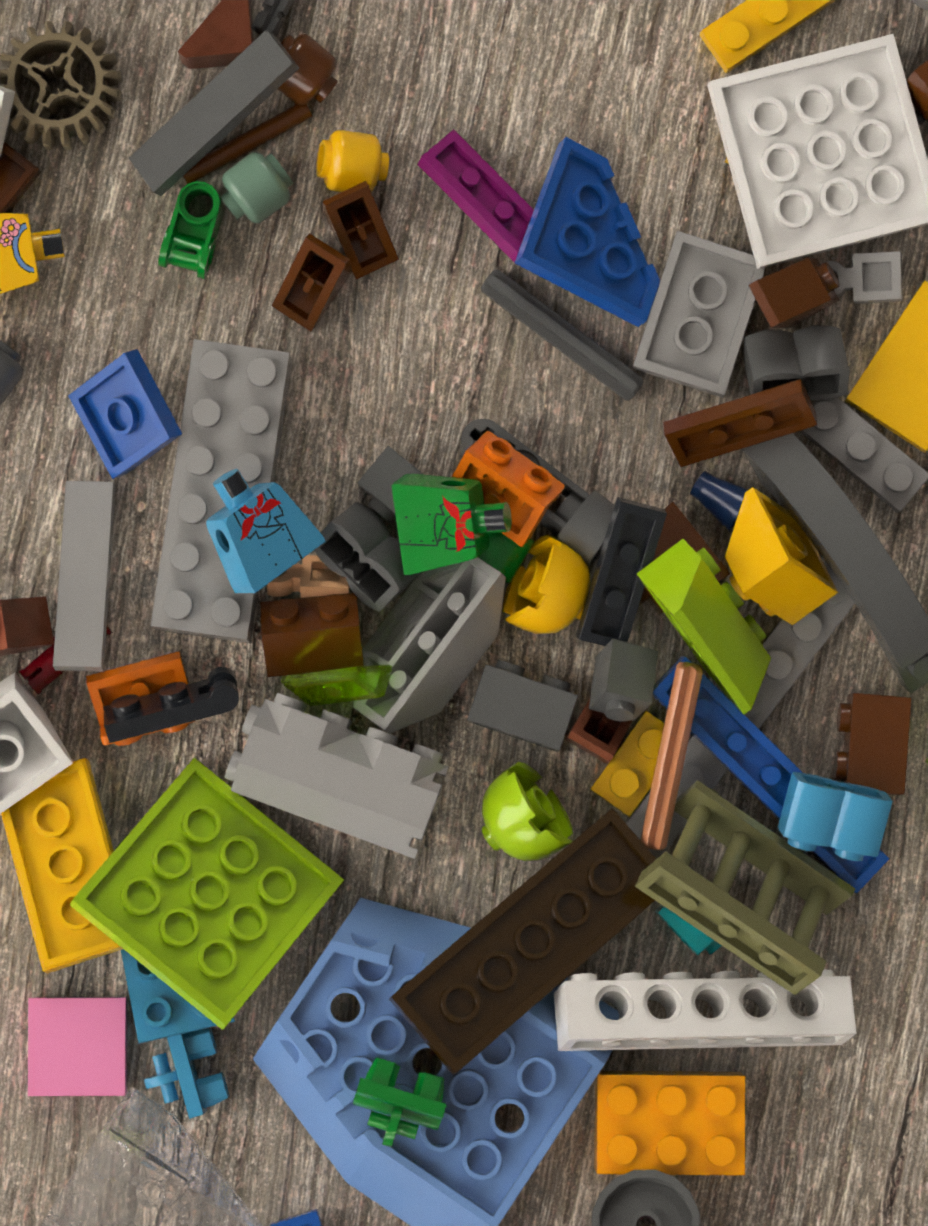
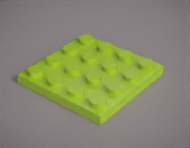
(207, 893)

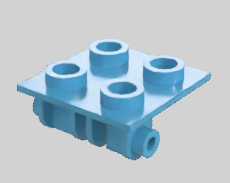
(157, 1007)

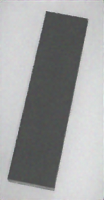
(213, 112)

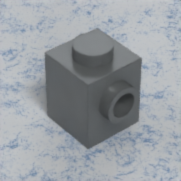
(378, 481)
(623, 680)

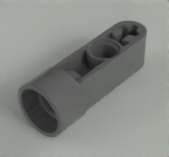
(581, 517)

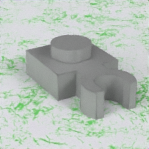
(873, 277)

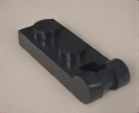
(171, 705)

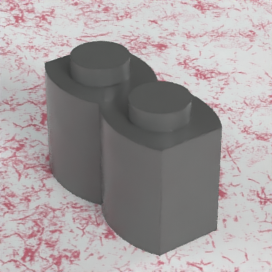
(808, 354)
(366, 555)

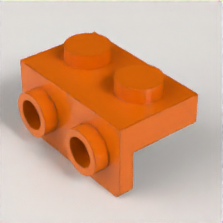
(137, 679)

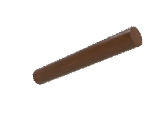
(248, 141)

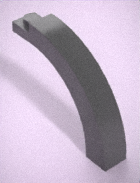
(850, 550)

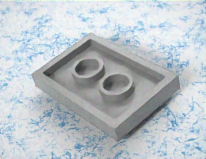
(699, 314)

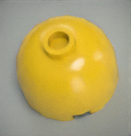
(549, 590)

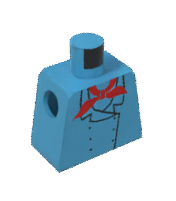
(258, 532)

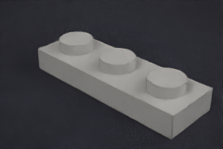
(865, 453)

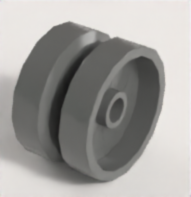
(645, 1199)

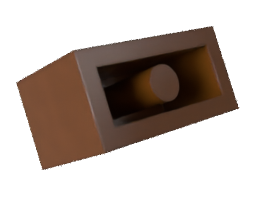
(311, 634)
(874, 741)

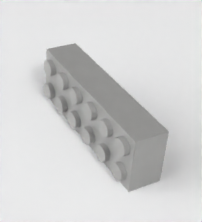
(227, 423)

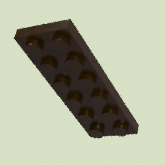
(528, 943)

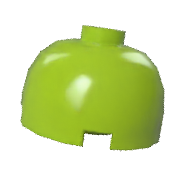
(522, 817)

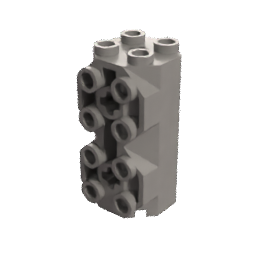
(337, 774)

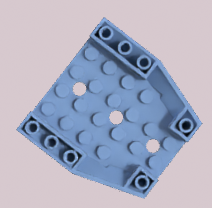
(469, 1165)

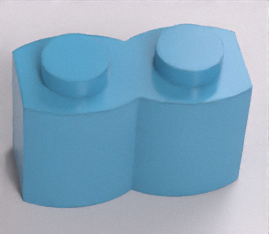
(834, 816)

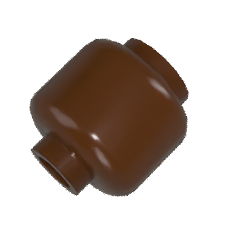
(314, 73)

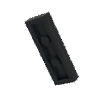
(615, 583)

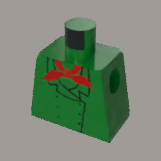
(444, 520)

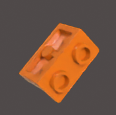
(510, 479)

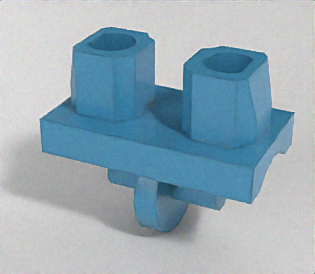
(196, 1091)

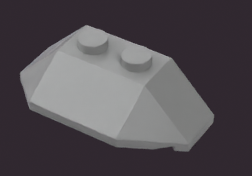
(433, 641)

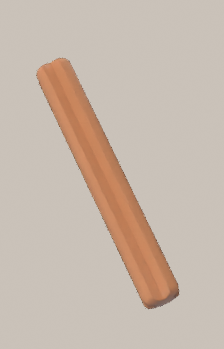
(671, 755)

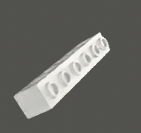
(584, 1027)

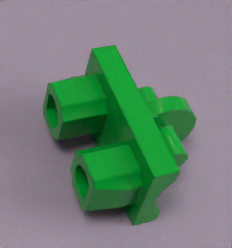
(420, 1107)

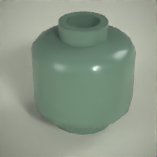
(256, 187)

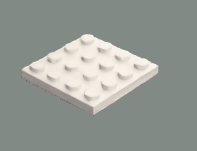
(823, 150)

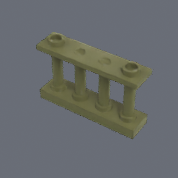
(726, 919)

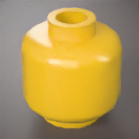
(350, 160)

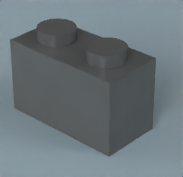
(523, 706)

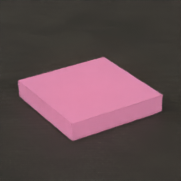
(77, 1046)

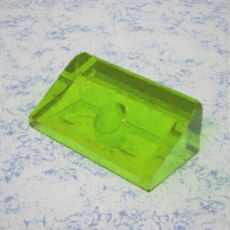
(340, 684)

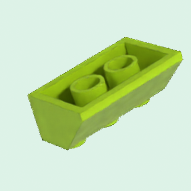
(709, 620)

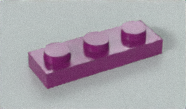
(478, 191)

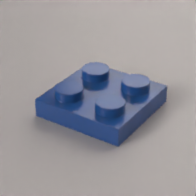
(125, 414)

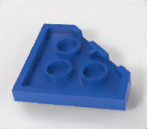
(588, 238)

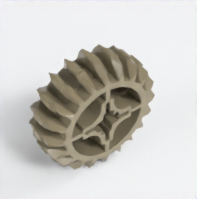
(66, 67)

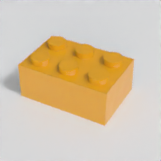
(670, 1122)

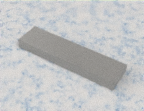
(84, 576)

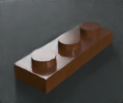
(740, 423)

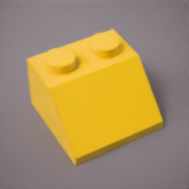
(776, 561)

